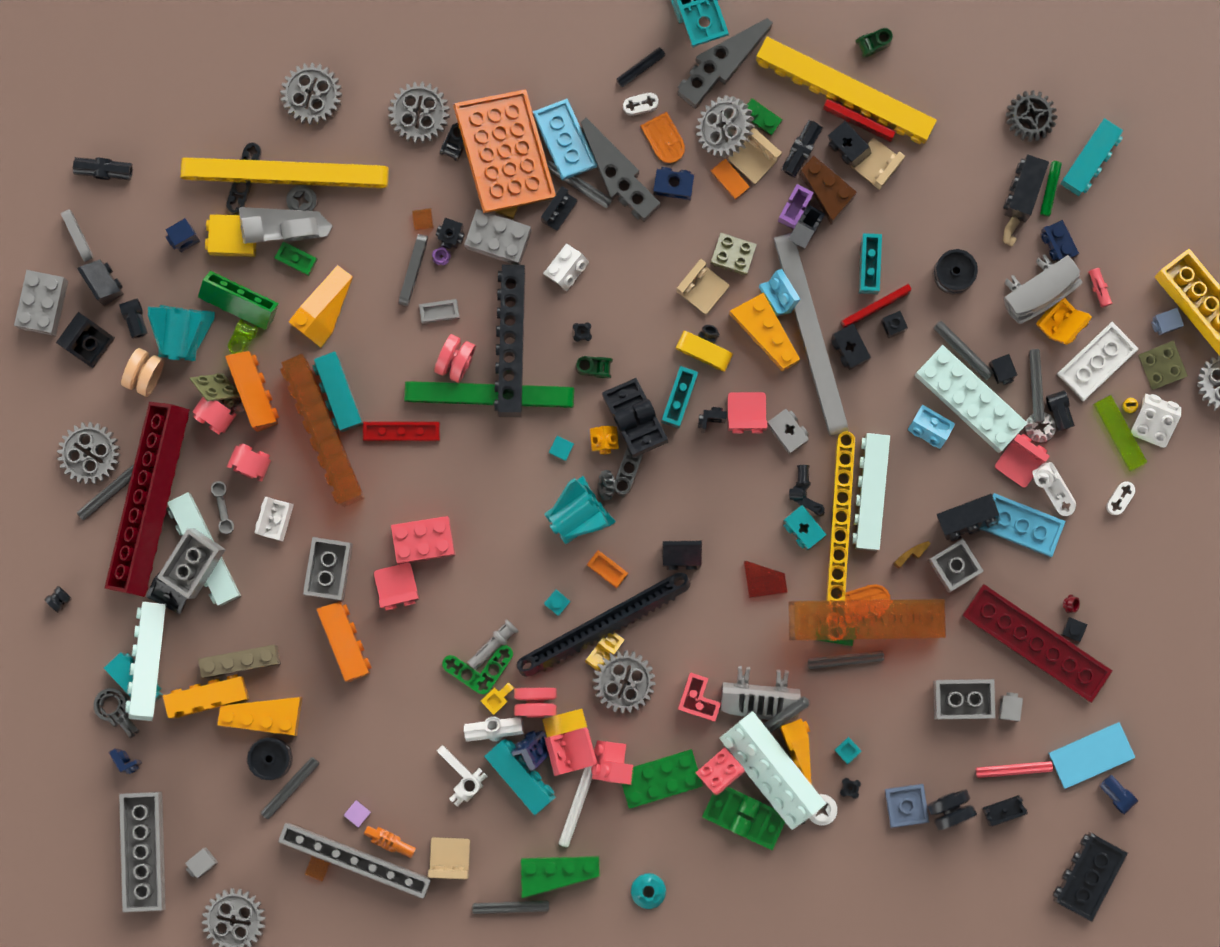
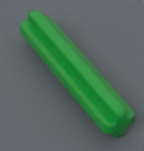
(1051, 187)

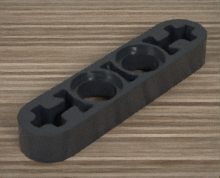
(231, 199)

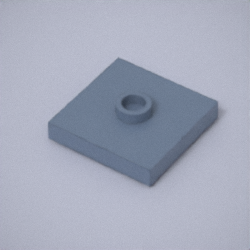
(906, 805)

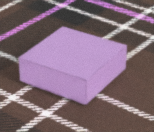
(357, 813)

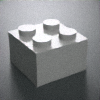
(955, 565)

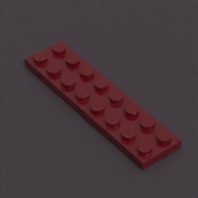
(1037, 643)

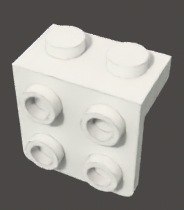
(1156, 420)

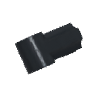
(132, 313)
(1059, 405)

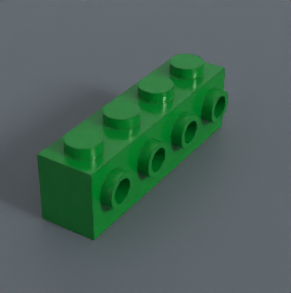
(238, 300)

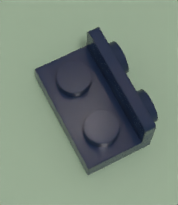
(1059, 241)
(532, 749)
(121, 761)

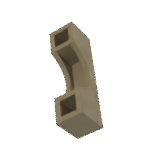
(239, 661)

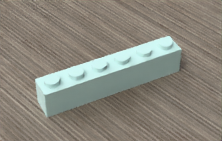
(872, 492)
(189, 517)
(146, 661)

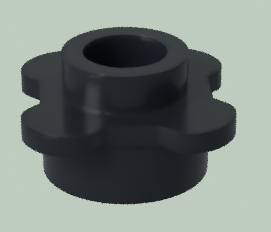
(578, 328)
(709, 333)
(855, 788)

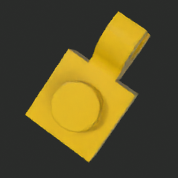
(495, 699)

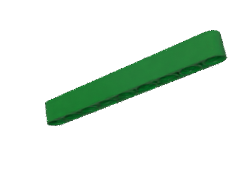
(485, 394)

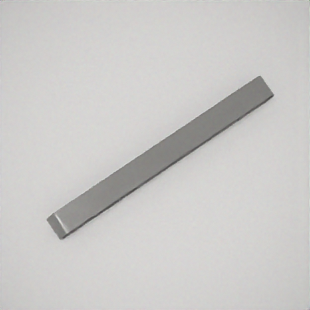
(812, 337)

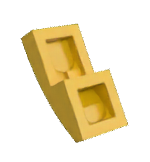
(603, 648)
(564, 722)

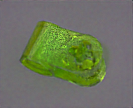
(242, 337)

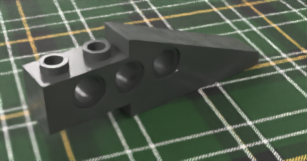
(736, 51)
(610, 158)

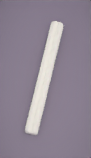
(576, 807)

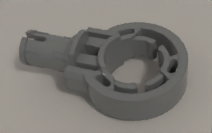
(126, 724)

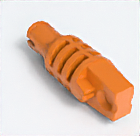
(389, 841)

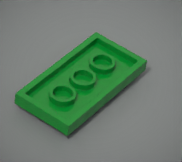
(662, 779)

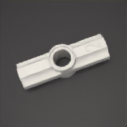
(503, 727)

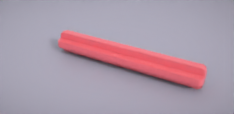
(1015, 769)

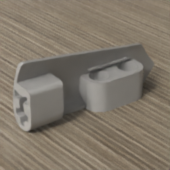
(278, 224)

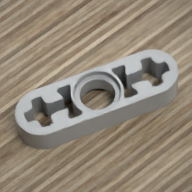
(77, 235)

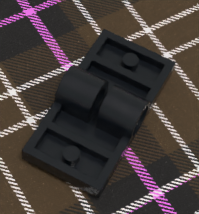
(635, 417)

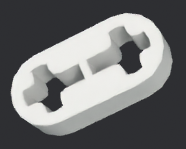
(639, 99)
(1117, 495)

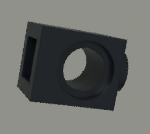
(894, 324)
(1003, 369)

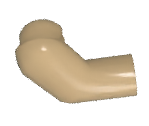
(1009, 229)

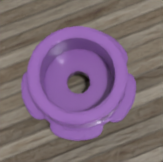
(436, 256)

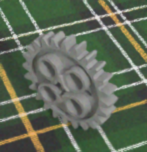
(295, 89)
(435, 114)
(725, 126)
(1207, 382)
(97, 439)
(641, 686)
(237, 902)

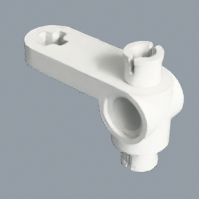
(1048, 478)
(460, 791)

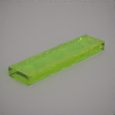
(1120, 433)

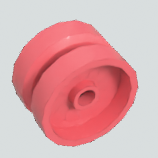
(455, 358)
(535, 702)

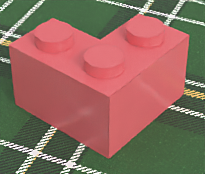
(693, 700)
(610, 763)

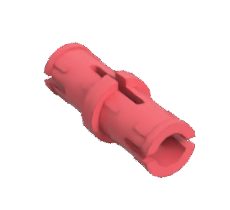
(1100, 287)

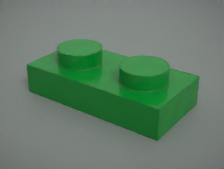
(763, 117)
(296, 258)

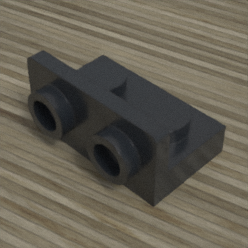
(558, 209)
(164, 594)

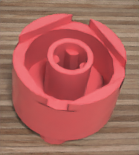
(214, 414)
(248, 462)

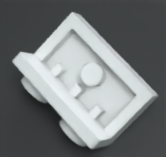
(566, 267)
(273, 519)

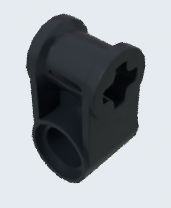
(452, 143)

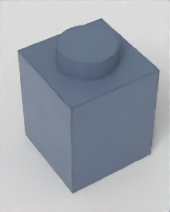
(1167, 322)

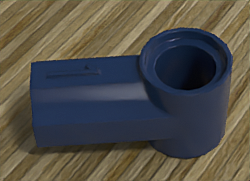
(1121, 797)

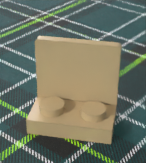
(756, 157)
(880, 164)
(702, 287)
(449, 858)

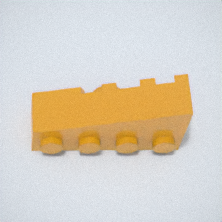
(763, 326)
(205, 697)
(268, 716)

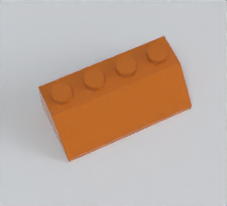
(252, 390)
(343, 641)

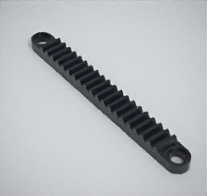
(603, 624)

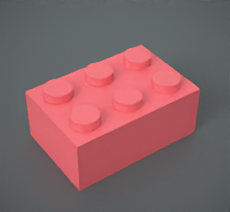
(423, 540)

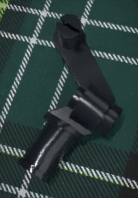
(799, 491)

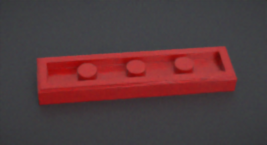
(859, 120)
(876, 306)
(401, 431)

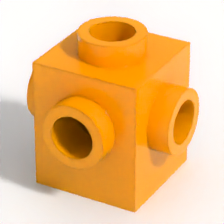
(604, 439)

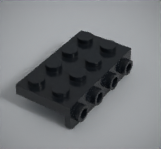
(1089, 876)

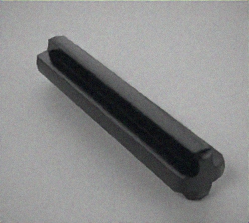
(640, 67)

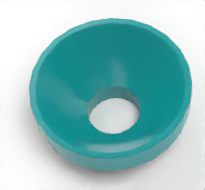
(648, 880)

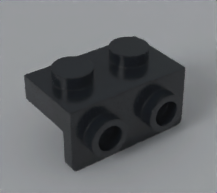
(715, 415)

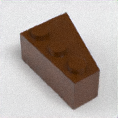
(828, 188)

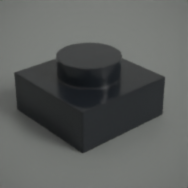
(1074, 629)

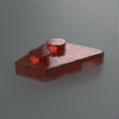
(763, 580)

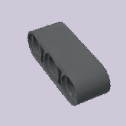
(627, 477)

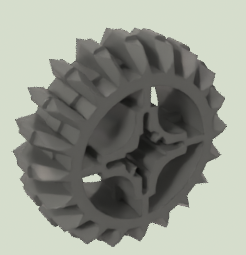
(1039, 113)

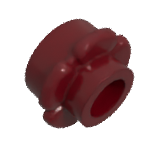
(1071, 604)

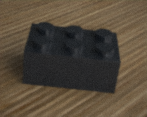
(1025, 187)
(969, 517)

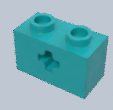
(802, 517)

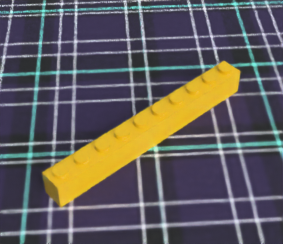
(845, 90)

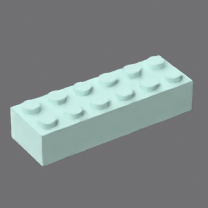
(970, 399)
(772, 770)

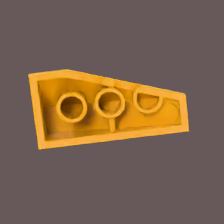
(321, 309)
(797, 742)

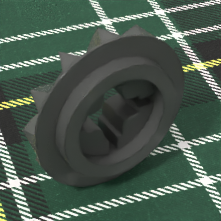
(298, 192)
(606, 485)

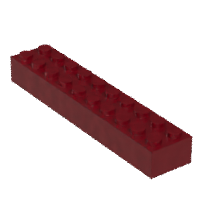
(147, 498)

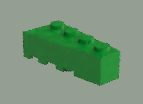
(550, 873)

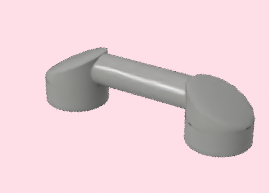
(219, 490)

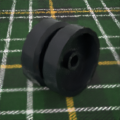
(964, 265)
(258, 758)
(953, 812)

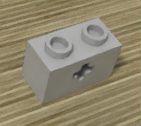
(788, 441)

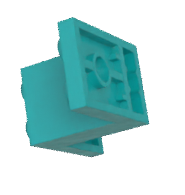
(692, 11)

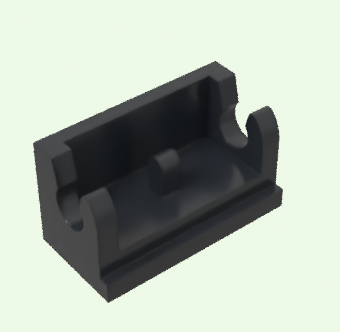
(1004, 810)

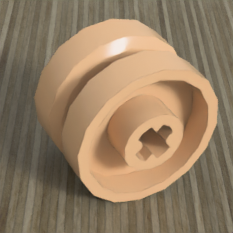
(142, 372)

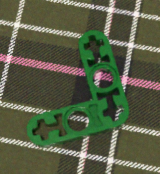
(476, 676)

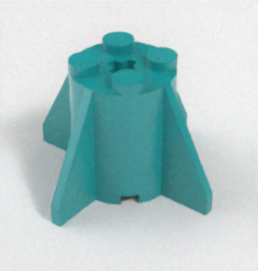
(179, 330)
(577, 512)

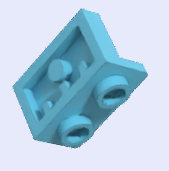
(780, 293)
(931, 427)

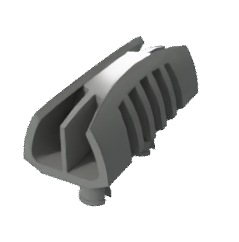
(1042, 290)
(764, 701)

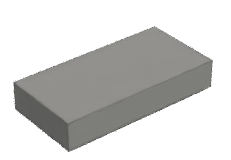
(439, 311)

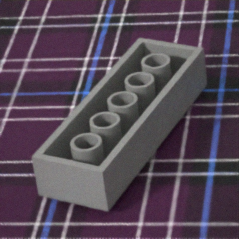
(142, 852)

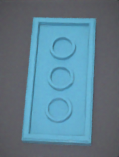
(564, 139)
(1026, 526)
(1091, 755)

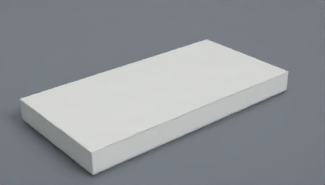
(1097, 361)

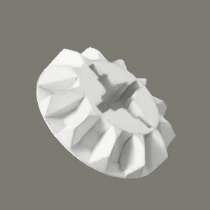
(1037, 435)
(831, 810)

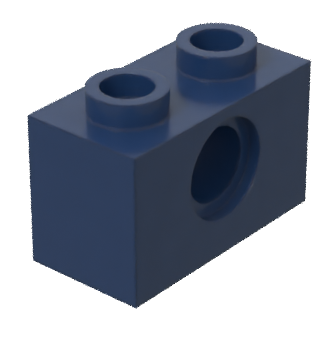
(663, 188)
(182, 235)

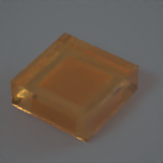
(422, 219)
(317, 868)

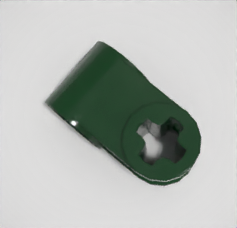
(873, 42)
(596, 366)

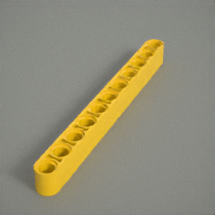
(284, 172)
(844, 508)

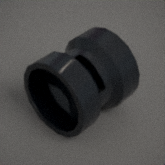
(57, 599)

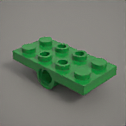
(745, 817)

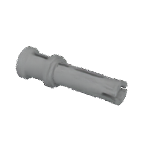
(499, 638)

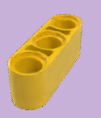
(704, 351)

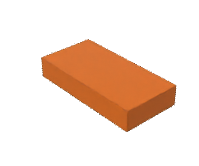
(730, 179)
(607, 569)

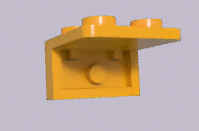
(1063, 322)

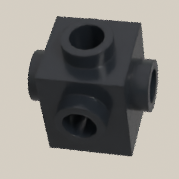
(450, 226)

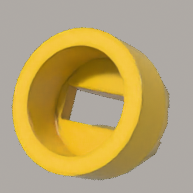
(1131, 409)

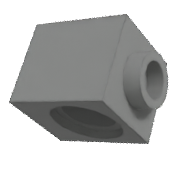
(1010, 707)
(200, 863)

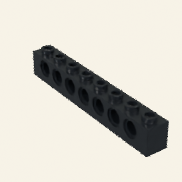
(516, 275)

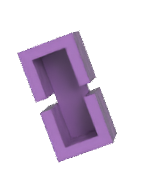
(795, 206)

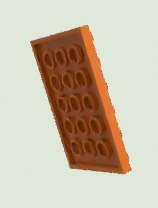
(504, 151)

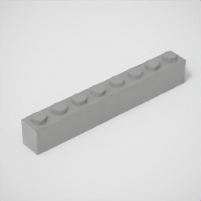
(355, 860)

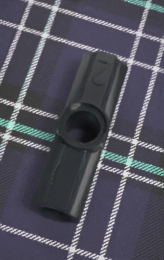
(801, 148)
(102, 168)

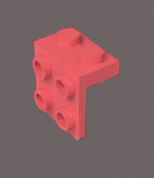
(747, 412)
(1021, 459)
(396, 586)
(570, 751)
(720, 771)

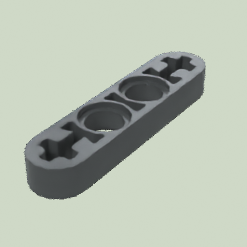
(413, 270)

